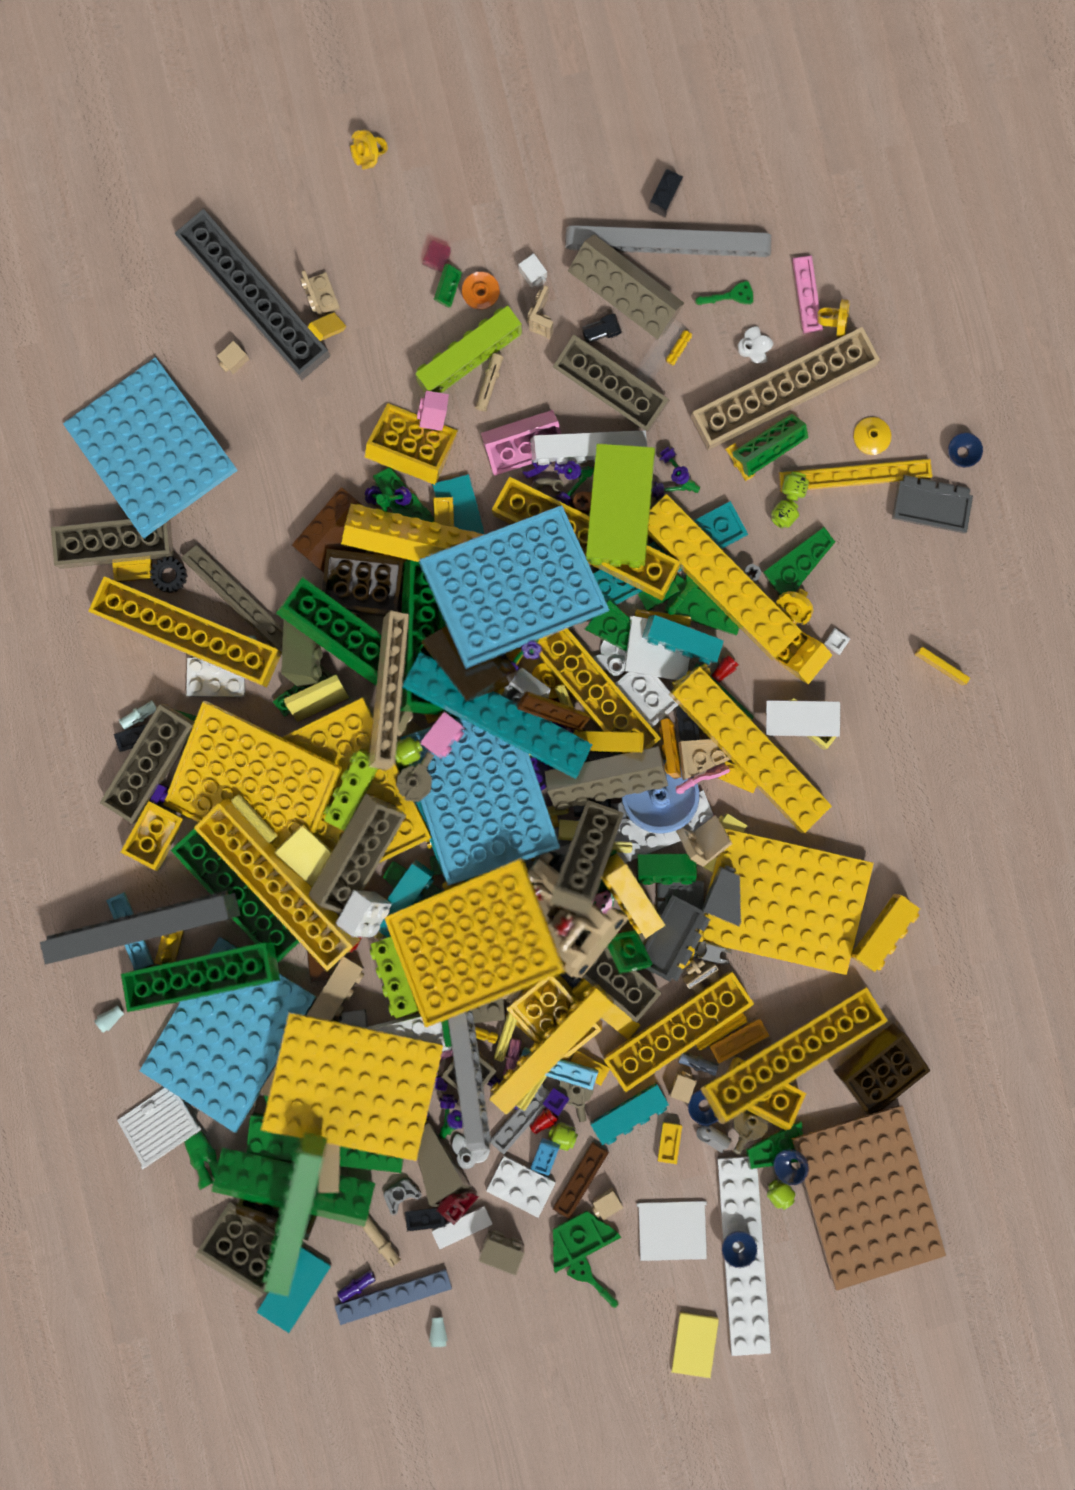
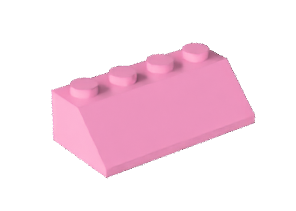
(510, 444)

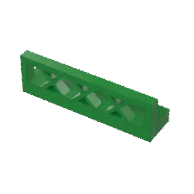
(774, 446)

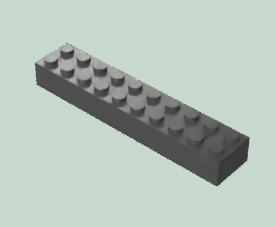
(252, 294)
(139, 926)

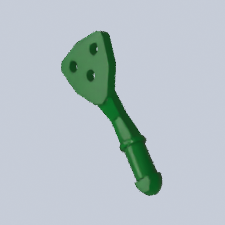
(732, 295)
(690, 584)
(588, 1277)

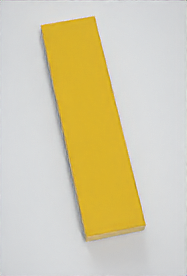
(613, 741)
(614, 1016)

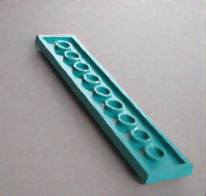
(720, 525)
(500, 718)

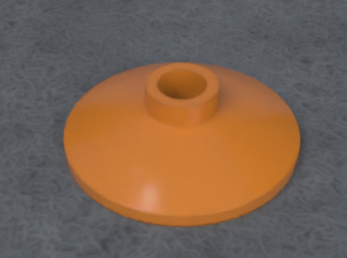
(480, 281)

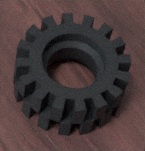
(160, 567)

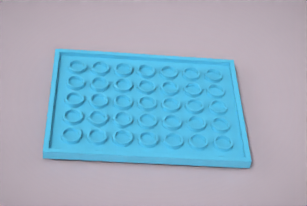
(150, 447)
(513, 586)
(484, 805)
(225, 1046)

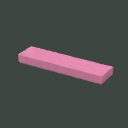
(807, 293)

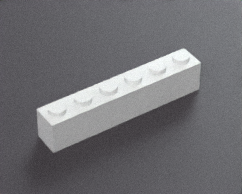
(579, 446)

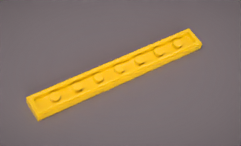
(863, 474)

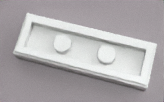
(466, 1225)

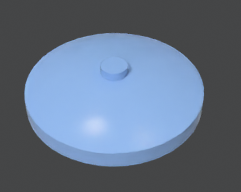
(662, 808)

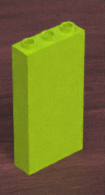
(620, 505)

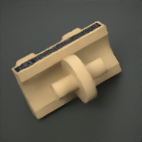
(699, 972)

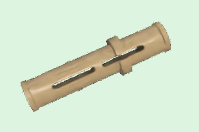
(496, 361)
(381, 1243)

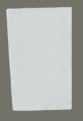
(803, 718)

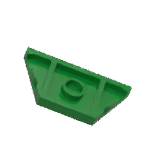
(580, 1238)

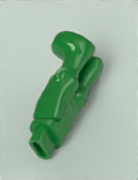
(199, 1151)

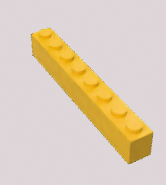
(551, 1048)

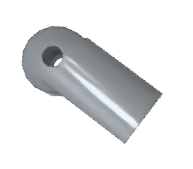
(711, 952)
(713, 1137)

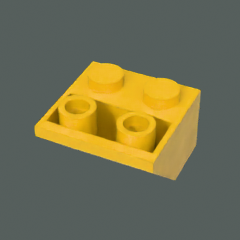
(804, 657)

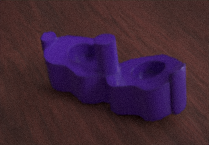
(538, 469)
(440, 1084)

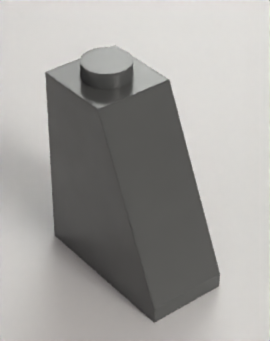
(724, 896)

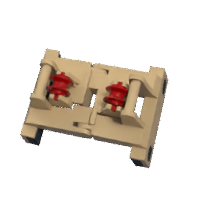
(567, 925)

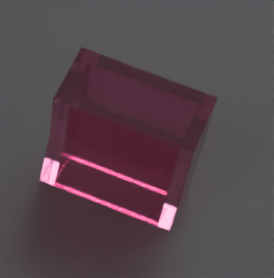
(436, 256)

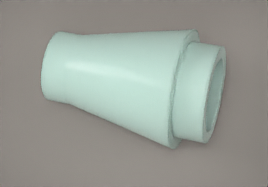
(108, 1019)
(438, 1333)

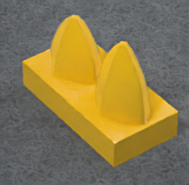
(169, 948)

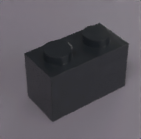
(665, 193)

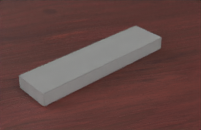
(519, 1122)

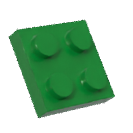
(629, 952)

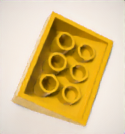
(408, 447)
(543, 1004)

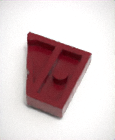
(456, 1205)

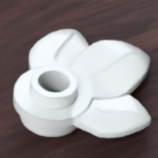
(757, 344)
(609, 655)
(460, 1148)

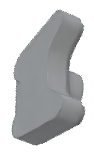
(399, 1192)

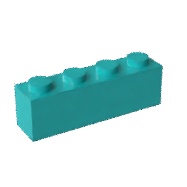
(683, 639)
(408, 891)
(629, 1113)

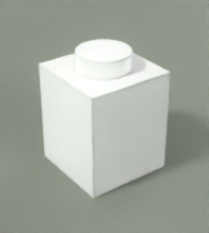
(533, 271)

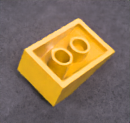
(152, 836)

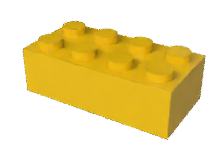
(631, 897)
(885, 932)
(780, 1106)

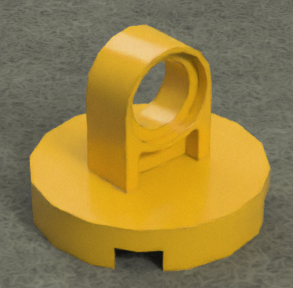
(365, 148)
(837, 317)
(796, 606)

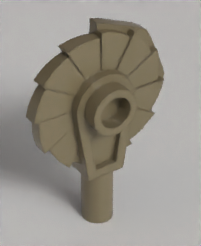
(415, 782)
(577, 1095)
(749, 1128)

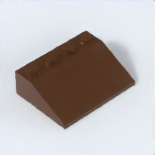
(327, 530)

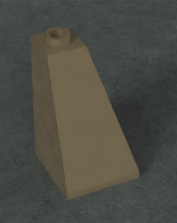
(439, 1168)

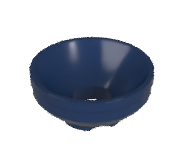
(973, 446)
(701, 1117)
(785, 1170)
(743, 1258)

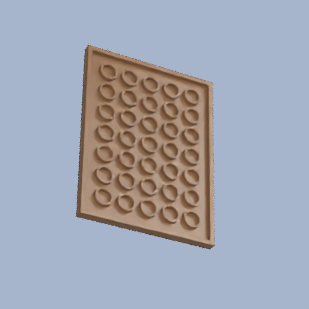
(869, 1197)

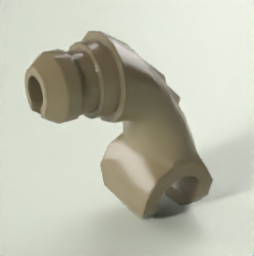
(539, 483)

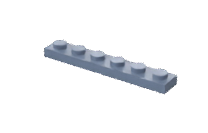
(393, 1296)

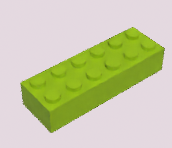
(470, 351)

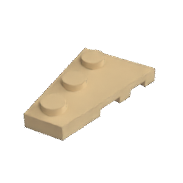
(699, 756)

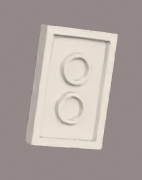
(212, 681)
(647, 696)
(521, 1186)

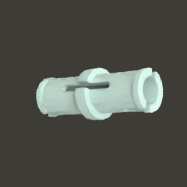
(138, 715)

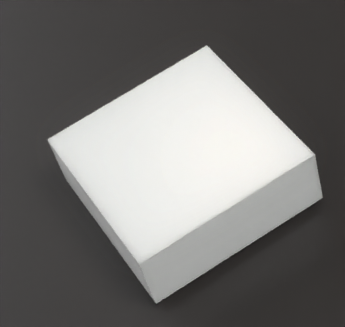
(836, 641)

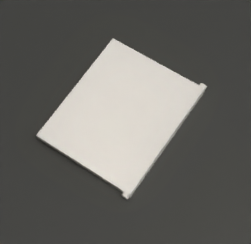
(652, 659)
(158, 1126)
(672, 1230)

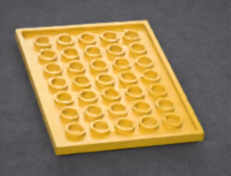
(336, 740)
(238, 758)
(793, 902)
(474, 943)
(352, 1086)

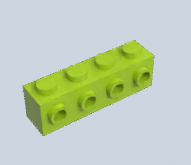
(352, 791)
(394, 978)

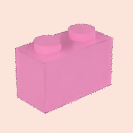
(433, 410)
(443, 735)

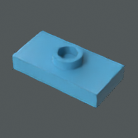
(545, 1156)

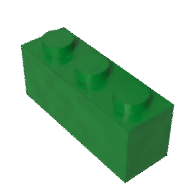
(666, 869)

